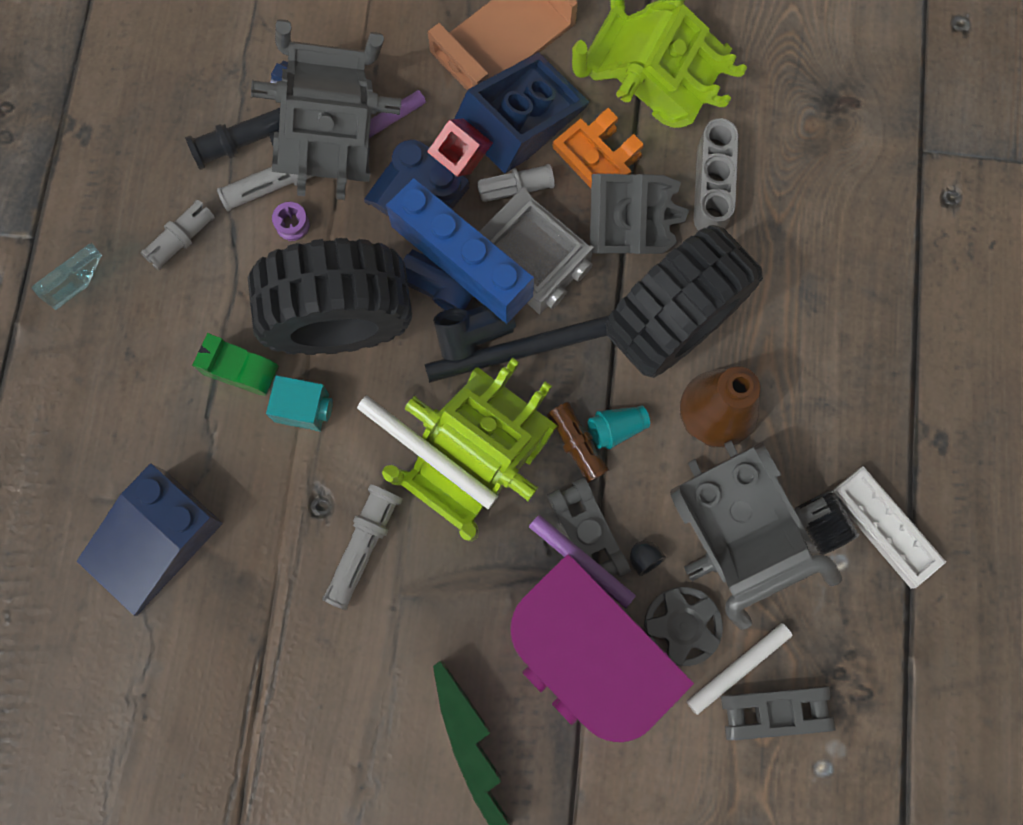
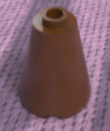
(721, 406)

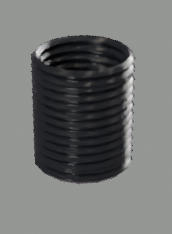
(831, 529)

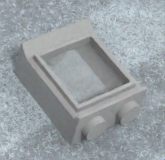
(540, 247)

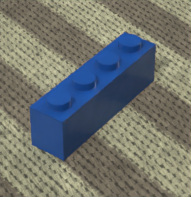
(460, 250)

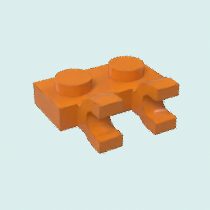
(586, 152)

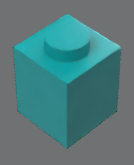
(299, 403)

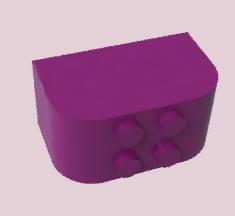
(593, 656)

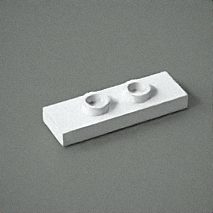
(888, 528)

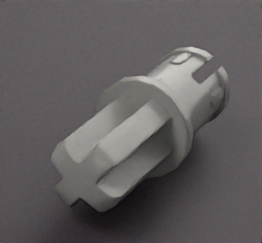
(509, 184)

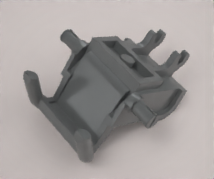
(324, 109)
(750, 529)

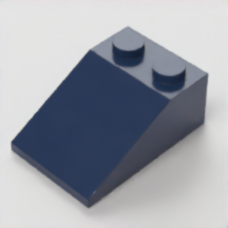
(521, 109)
(147, 538)

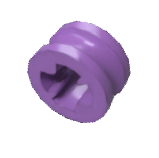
(289, 209)

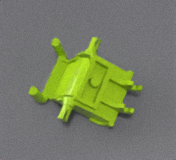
(661, 58)
(485, 434)

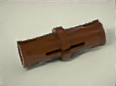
(578, 442)

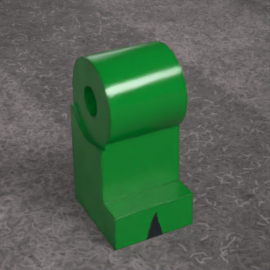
(235, 365)

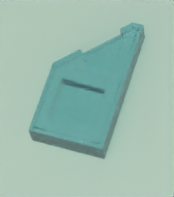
(68, 278)

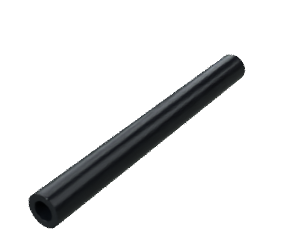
(518, 349)

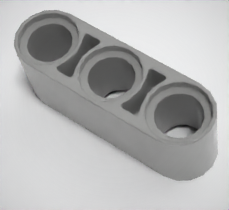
(718, 161)

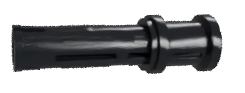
(225, 140)

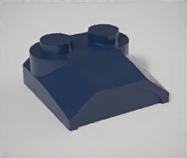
(413, 161)

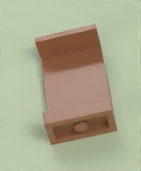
(500, 37)

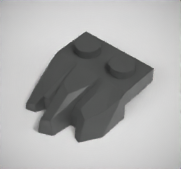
(633, 213)

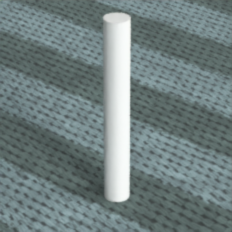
(739, 668)

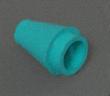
(617, 425)

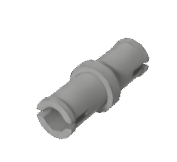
(177, 235)

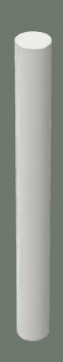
(427, 452)

